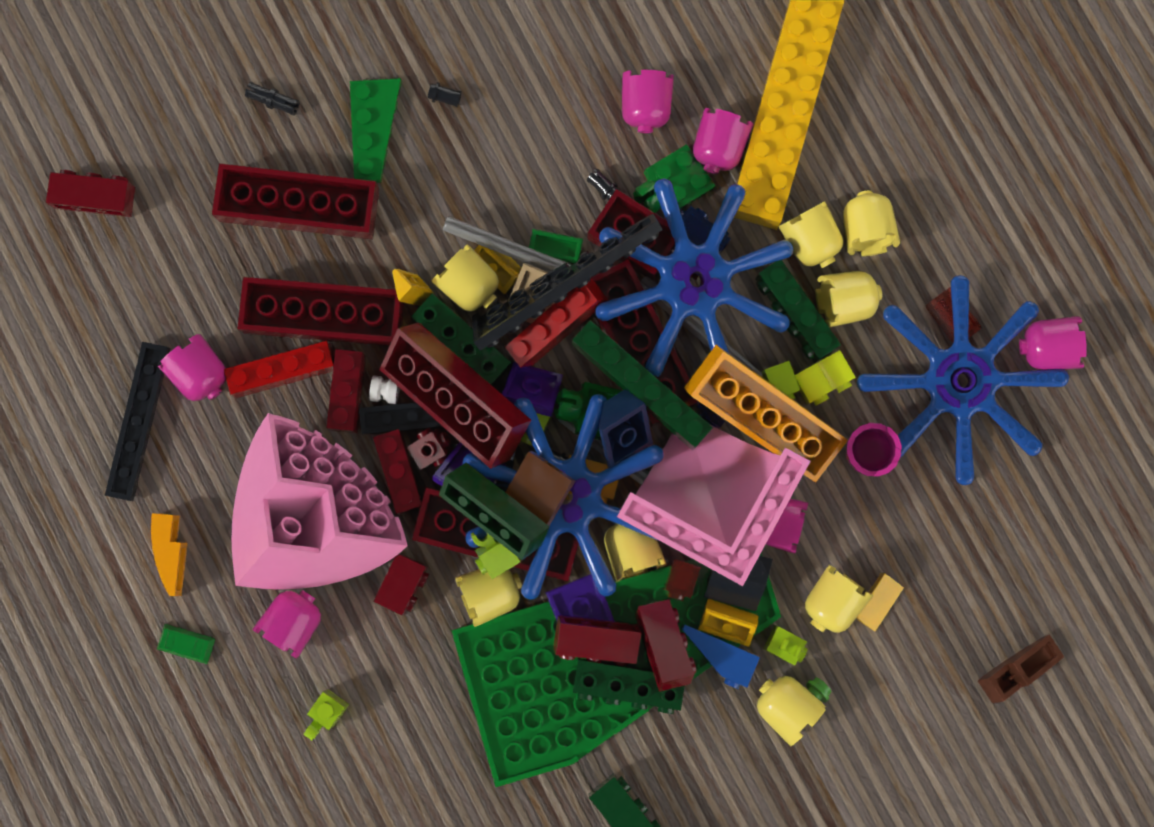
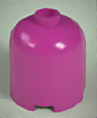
(646, 99)
(720, 140)
(1054, 344)
(195, 370)
(873, 449)
(788, 527)
(290, 621)

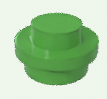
(819, 689)

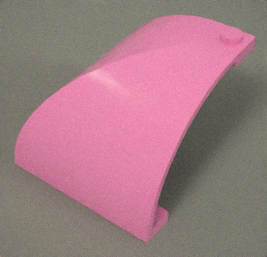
(716, 500)

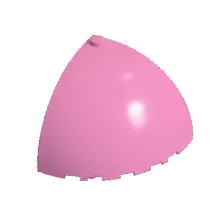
(307, 513)

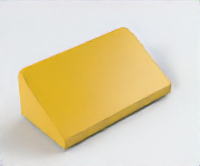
(503, 266)
(410, 287)
(884, 593)
(728, 622)

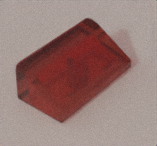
(941, 311)

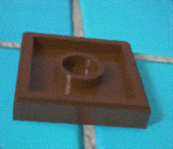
(540, 487)

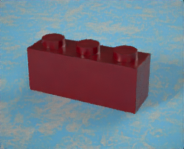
(90, 193)
(346, 391)
(398, 471)
(597, 640)
(665, 645)

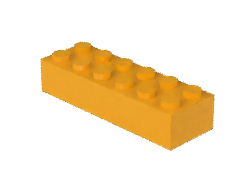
(764, 411)

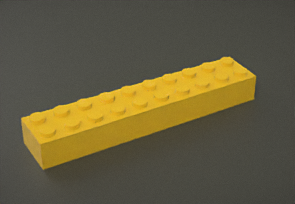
(786, 109)

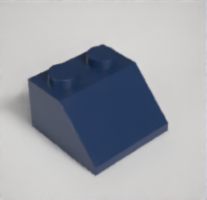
(624, 427)

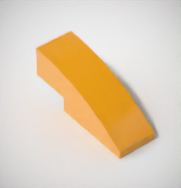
(168, 553)

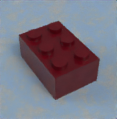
(624, 212)

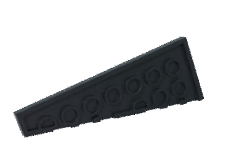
(557, 283)

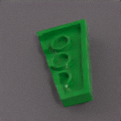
(372, 120)

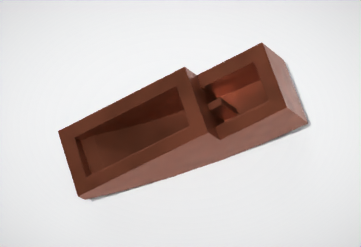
(1020, 669)

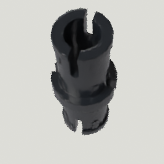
(272, 98)

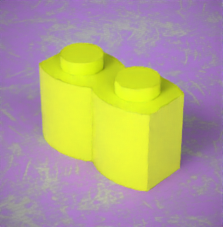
(825, 377)

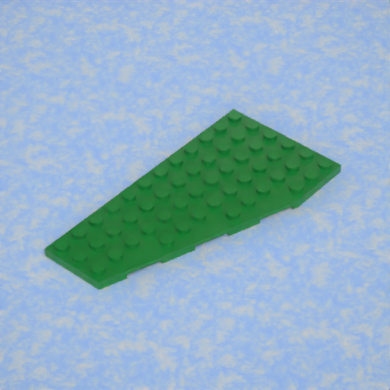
(526, 690)

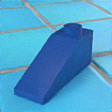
(728, 660)

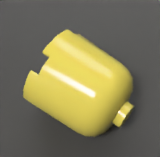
(870, 224)
(814, 236)
(468, 280)
(847, 297)
(631, 552)
(488, 597)
(835, 601)
(788, 707)

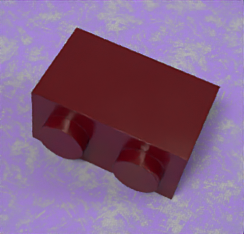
(401, 584)

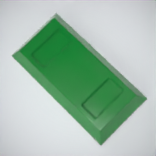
(556, 245)
(186, 643)

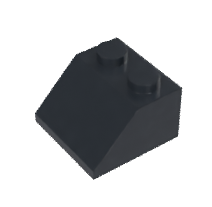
(745, 596)

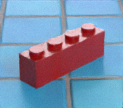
(555, 324)
(280, 369)

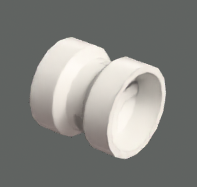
(383, 390)

